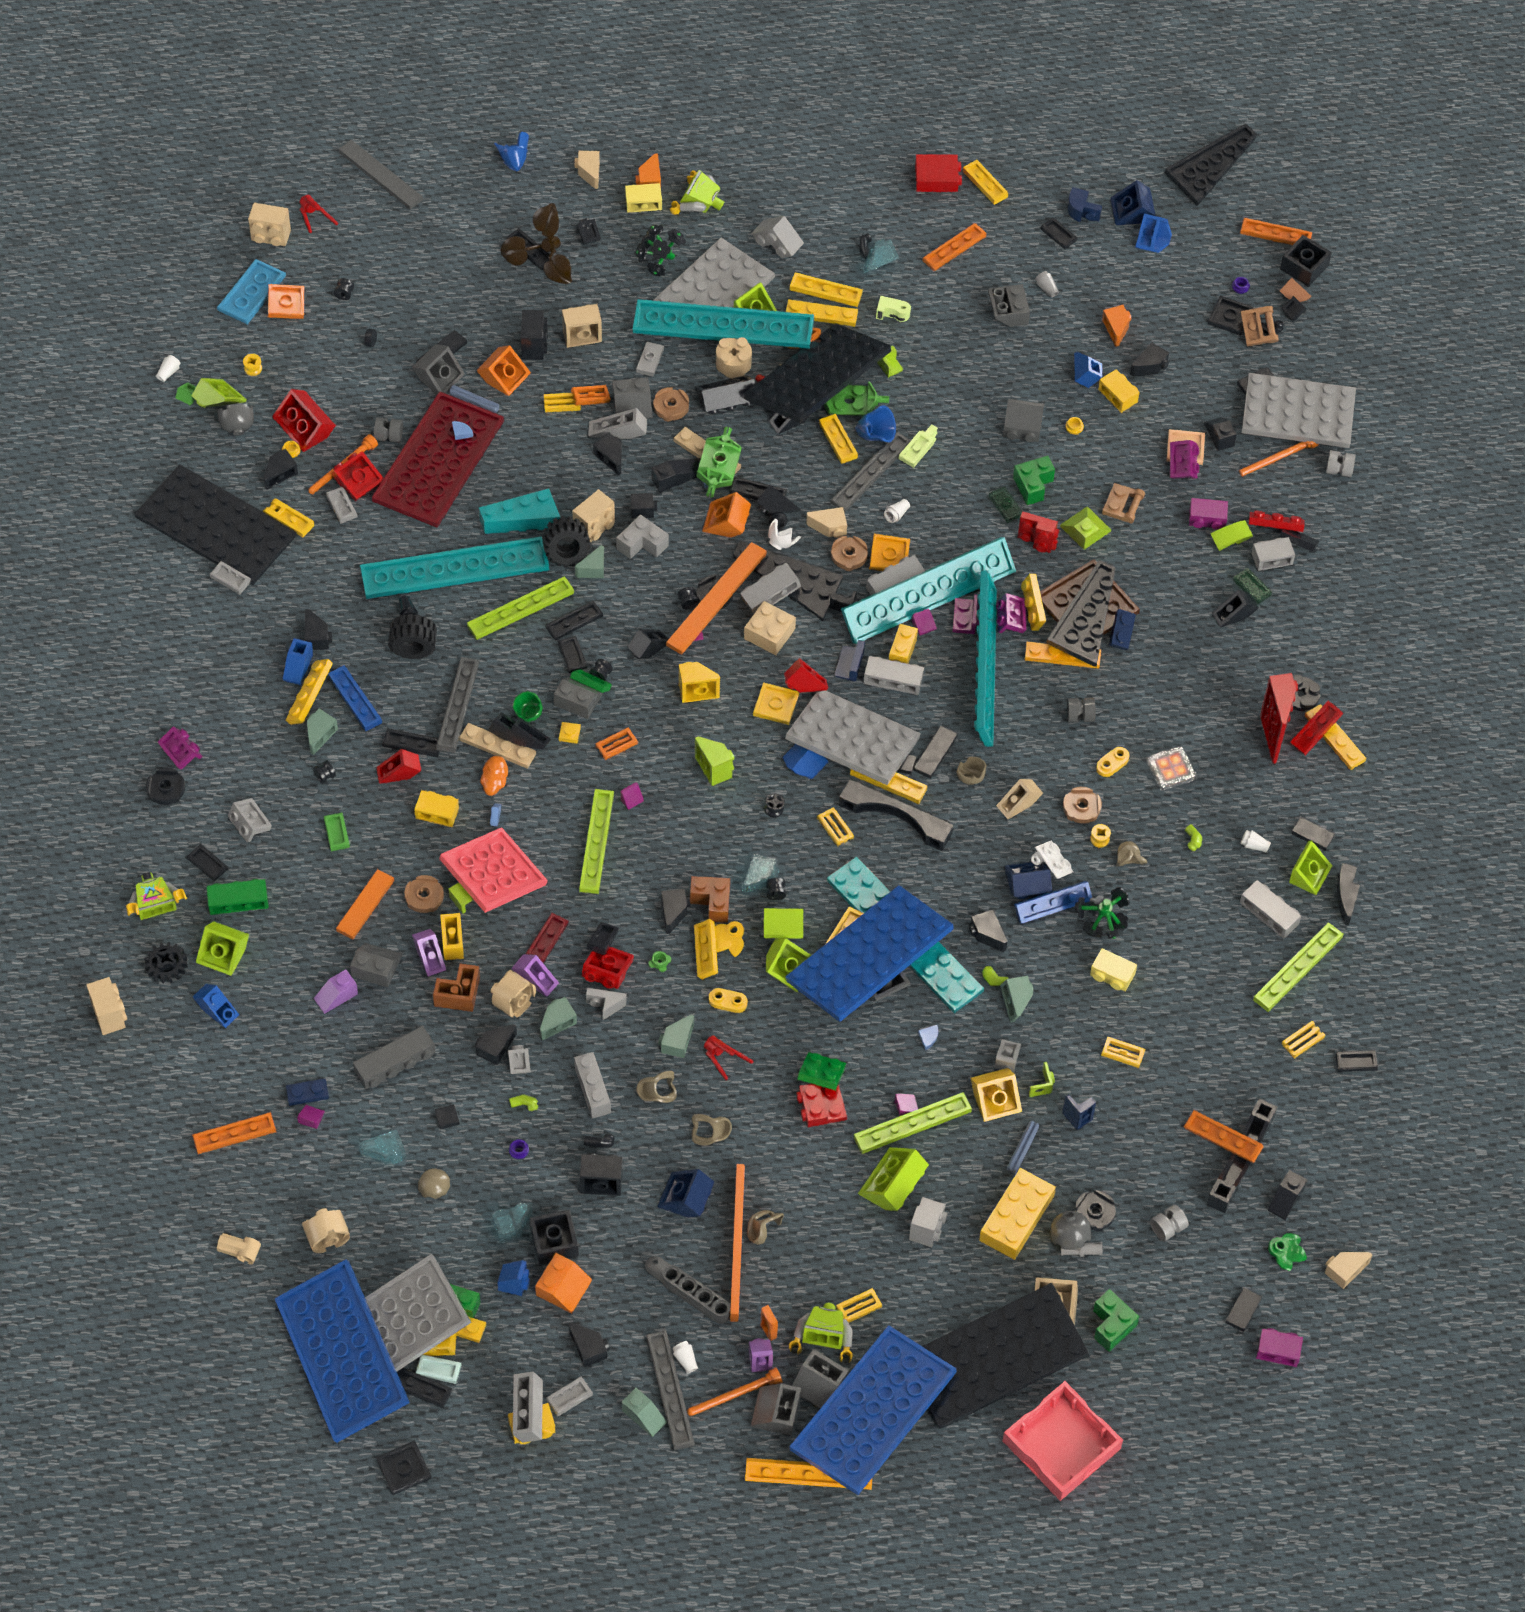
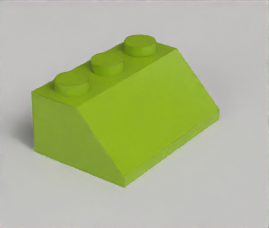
(894, 1178)

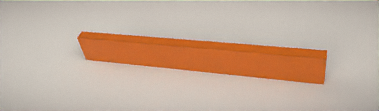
(716, 598)
(737, 1243)

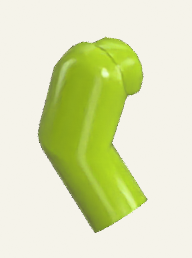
(1196, 838)
(991, 977)
(531, 1102)

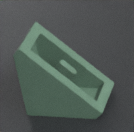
(592, 565)

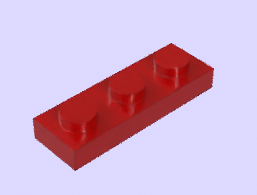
(1276, 521)
(1316, 728)

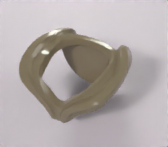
(1129, 853)
(647, 1088)
(721, 1129)
(757, 1228)

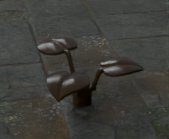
(547, 221)

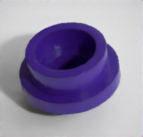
(1244, 285)
(518, 1144)

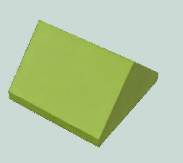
(755, 298)
(1310, 869)
(783, 923)

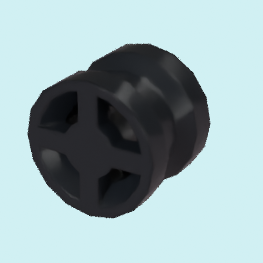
(343, 289)
(688, 598)
(601, 669)
(324, 771)
(776, 801)
(776, 889)

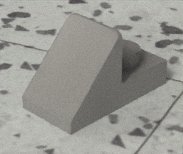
(610, 1000)
(1007, 1055)

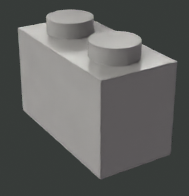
(1273, 553)

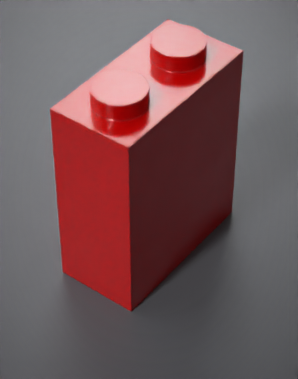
(937, 173)

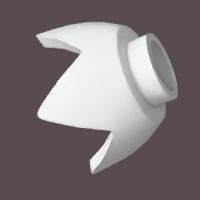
(780, 539)

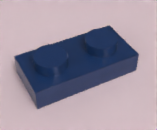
(1122, 629)
(307, 1092)

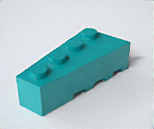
(519, 513)

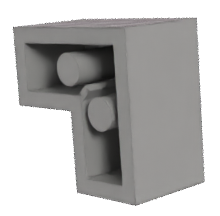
(779, 234)
(640, 535)
(927, 1222)

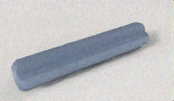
(474, 399)
(1022, 1147)

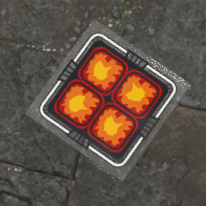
(1171, 768)

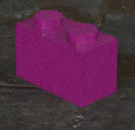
(1208, 513)
(1279, 1347)

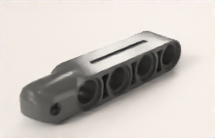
(664, 1269)

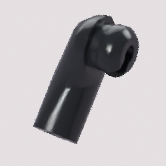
(864, 239)
(1277, 324)
(599, 1142)

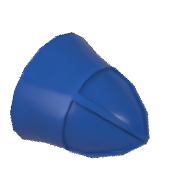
(514, 155)
(879, 423)

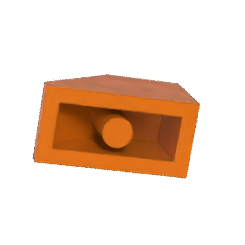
(649, 172)
(1116, 322)

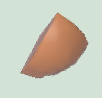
(1292, 289)

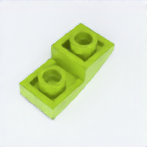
(1231, 534)

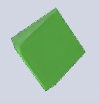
(184, 393)

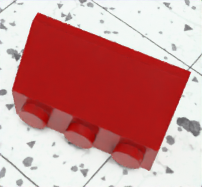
(303, 419)

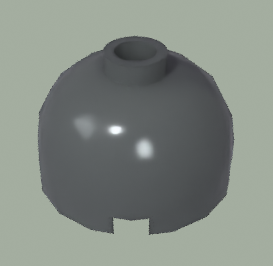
(236, 418)
(1070, 1230)

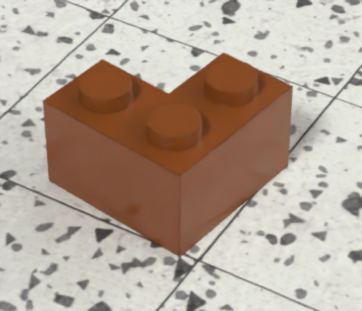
(712, 892)
(459, 993)

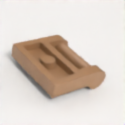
(1253, 327)
(1118, 499)

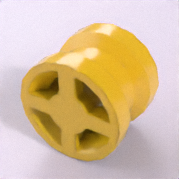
(249, 368)
(1098, 840)

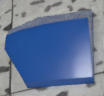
(1153, 234)
(804, 761)

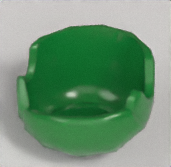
(529, 703)

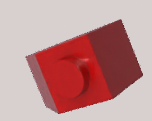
(804, 678)
(399, 767)

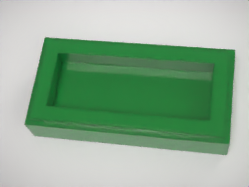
(591, 681)

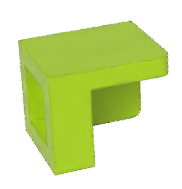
(890, 364)
(459, 897)

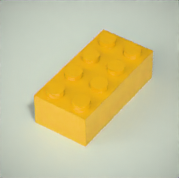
(1017, 1213)

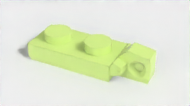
(918, 446)

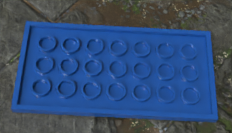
(869, 953)
(341, 1351)
(873, 1410)

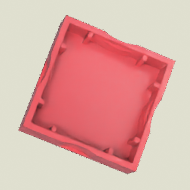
(1062, 1440)

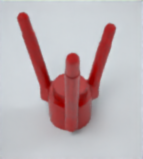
(309, 205)
(716, 1047)

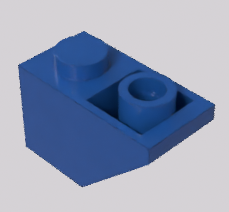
(1086, 370)
(297, 661)
(215, 1004)
(514, 1278)

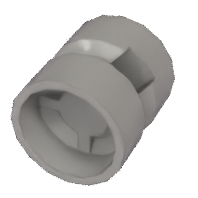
(1340, 463)
(1168, 1223)

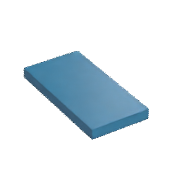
(250, 291)

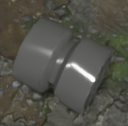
(388, 429)
(1081, 710)

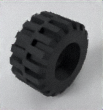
(561, 529)
(412, 636)

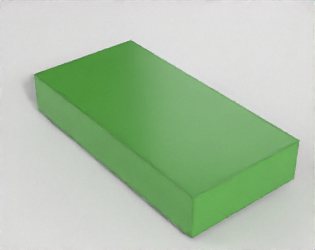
(336, 831)

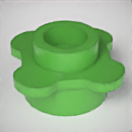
(658, 955)

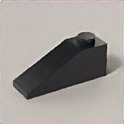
(674, 473)

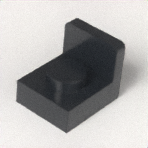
(588, 231)
(839, 601)

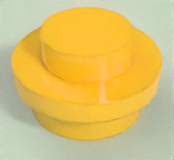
(1074, 425)
(292, 448)

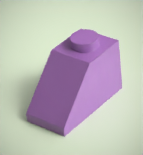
(429, 952)
(535, 971)
(336, 991)
(760, 1355)

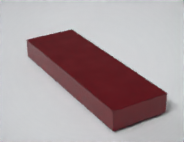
(548, 937)

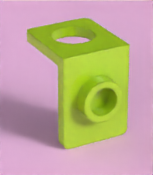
(1048, 1086)

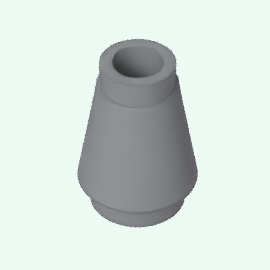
(1047, 284)

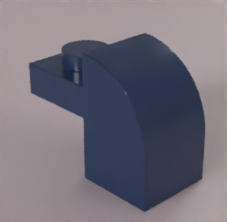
(1080, 207)

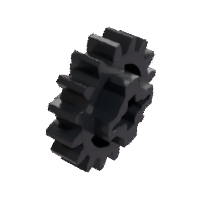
(166, 962)

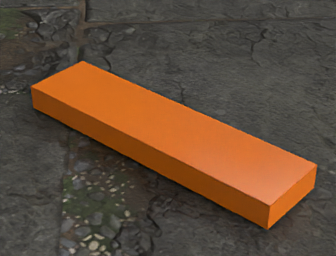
(1272, 231)
(954, 247)
(365, 904)
(234, 1133)
(1223, 1136)

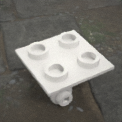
(1050, 853)

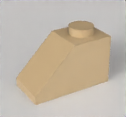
(588, 167)
(828, 522)
(1019, 798)
(1346, 1266)

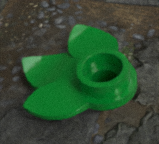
(1289, 1251)

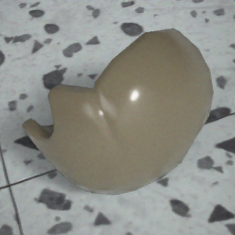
(972, 767)
(434, 1183)

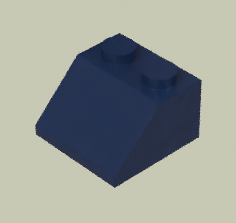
(1132, 203)
(1028, 879)
(686, 1193)

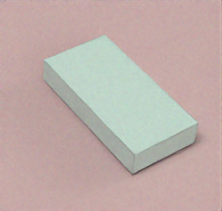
(438, 1369)

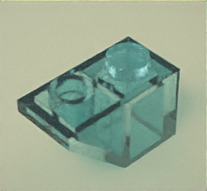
(511, 1222)

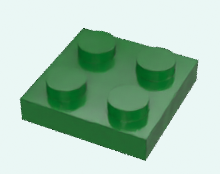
(821, 1071)

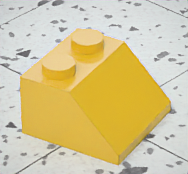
(698, 682)
(996, 1094)

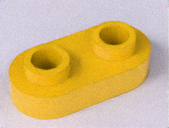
(1113, 760)
(727, 1001)

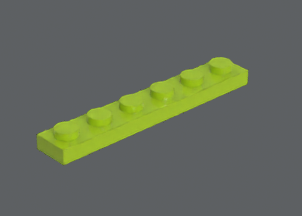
(520, 608)
(596, 841)
(1298, 967)
(912, 1123)

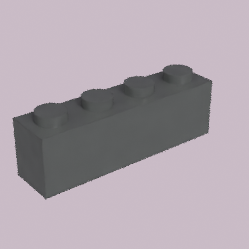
(394, 1057)

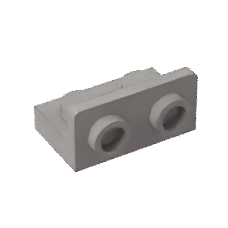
(248, 819)

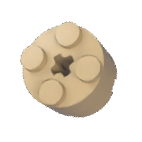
(733, 357)
(513, 994)
(326, 1230)

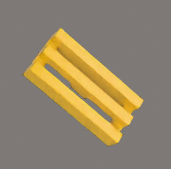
(561, 399)
(843, 839)
(1315, 1030)
(1136, 1063)
(863, 1312)

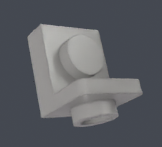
(519, 1059)

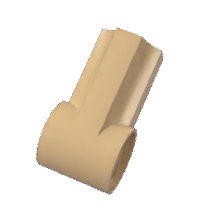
(243, 1249)

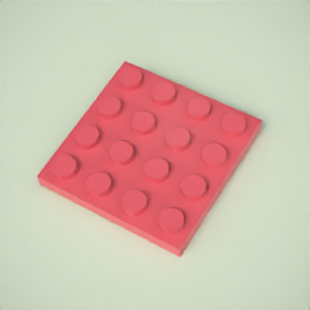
(493, 869)

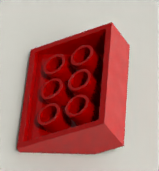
(1276, 710)

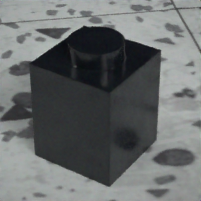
(643, 504)

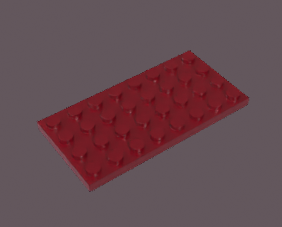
(433, 463)

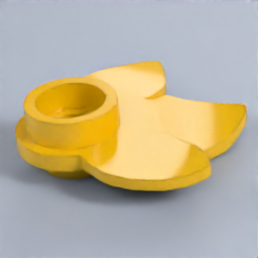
(728, 940)

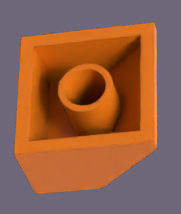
(504, 370)
(727, 516)
(562, 1283)

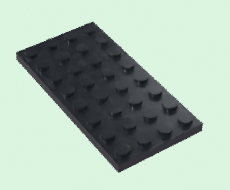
(817, 373)
(215, 523)
(1005, 1353)

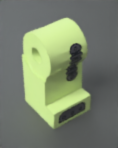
(893, 308)

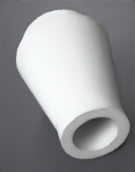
(168, 367)
(894, 512)
(1254, 841)
(684, 1354)

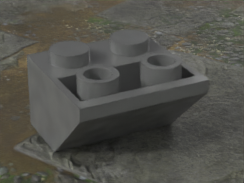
(1010, 305)
(819, 1378)
(776, 1408)

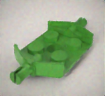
(864, 399)
(717, 473)

